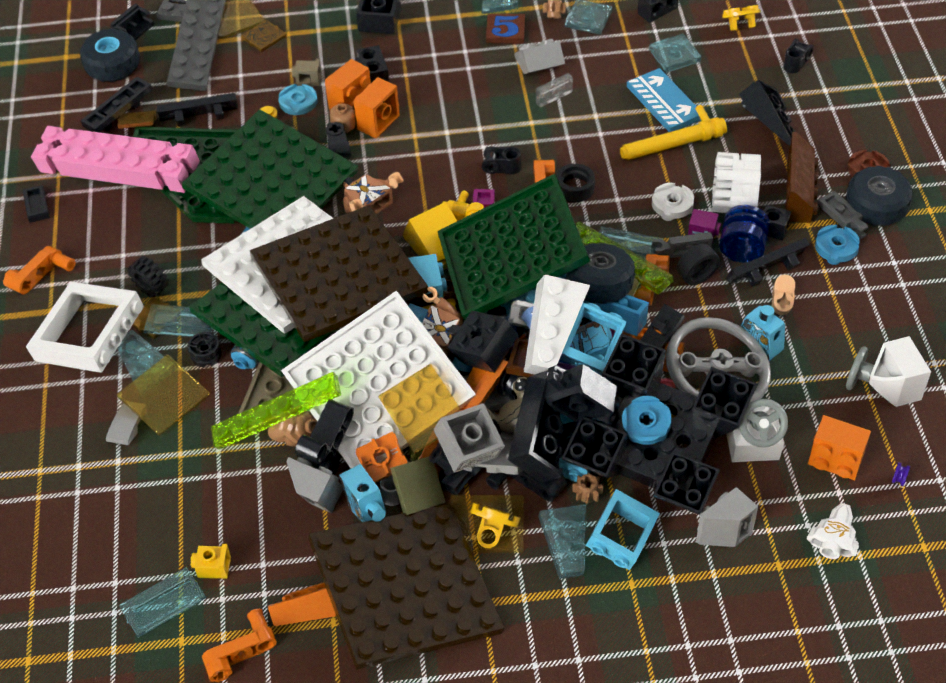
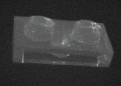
(554, 90)

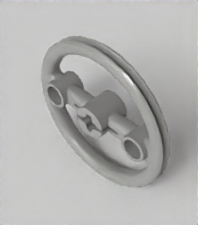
(686, 363)

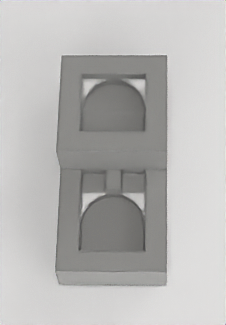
(123, 426)

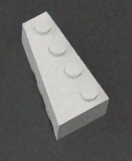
(552, 320)

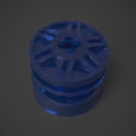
(744, 233)

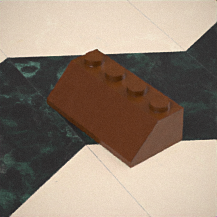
(801, 180)

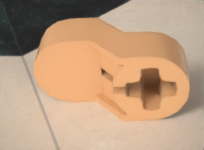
(783, 294)

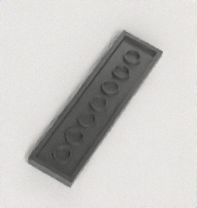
(196, 44)

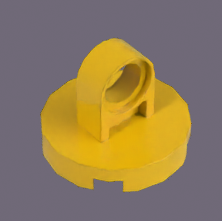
(493, 520)

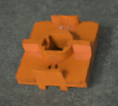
(385, 444)

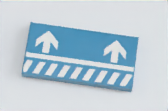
(664, 100)

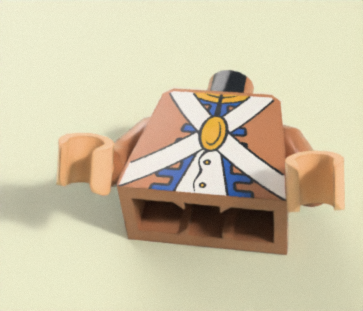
(370, 192)
(440, 319)

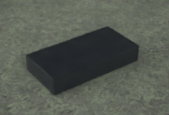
(36, 204)

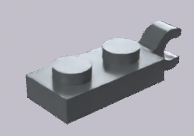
(843, 213)
(679, 245)

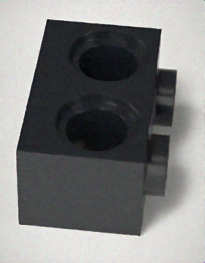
(654, 9)
(374, 60)

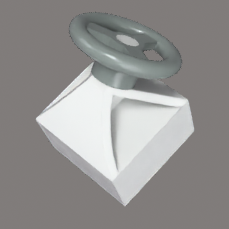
(897, 374)
(759, 433)

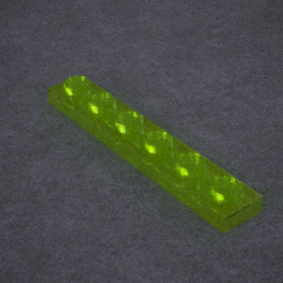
(645, 272)
(275, 410)

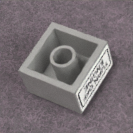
(468, 437)

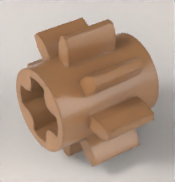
(554, 9)
(587, 488)

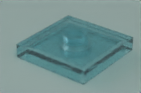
(588, 16)
(674, 52)

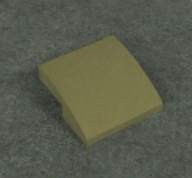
(417, 485)

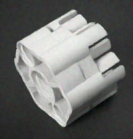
(735, 181)

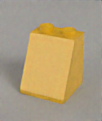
(422, 231)

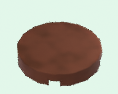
(863, 159)

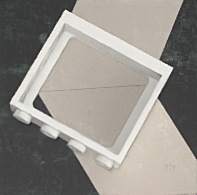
(94, 358)

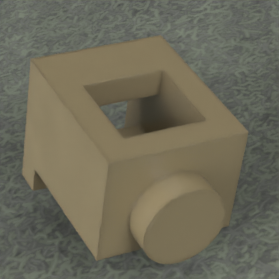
(307, 72)

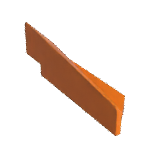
(484, 383)
(302, 606)

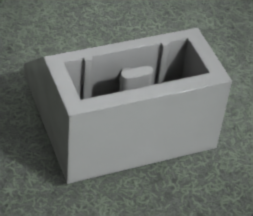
(539, 57)
(315, 485)
(727, 520)

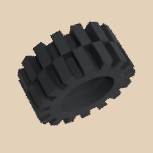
(148, 276)

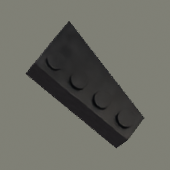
(537, 433)

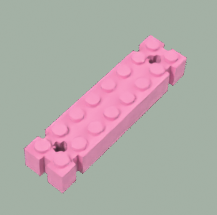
(115, 158)

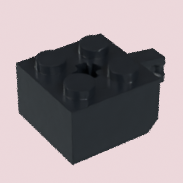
(378, 16)
(482, 340)
(579, 392)

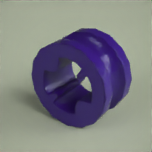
(901, 474)

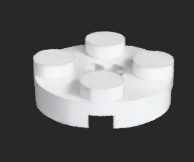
(672, 210)

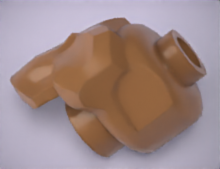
(293, 428)

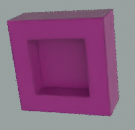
(484, 196)

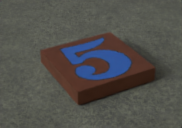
(505, 28)

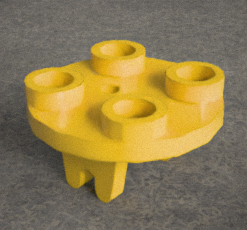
(748, 13)

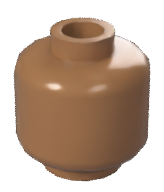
(345, 115)

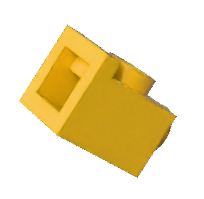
(211, 561)

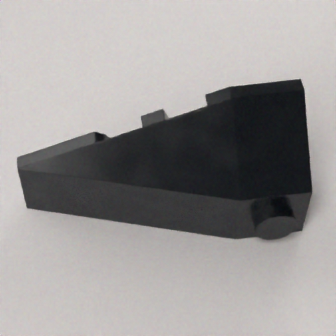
(769, 108)

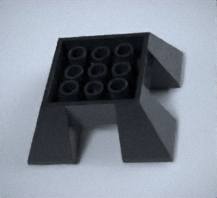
(677, 472)

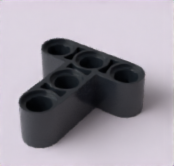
(326, 437)

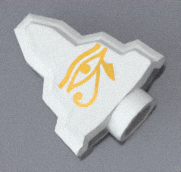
(835, 534)

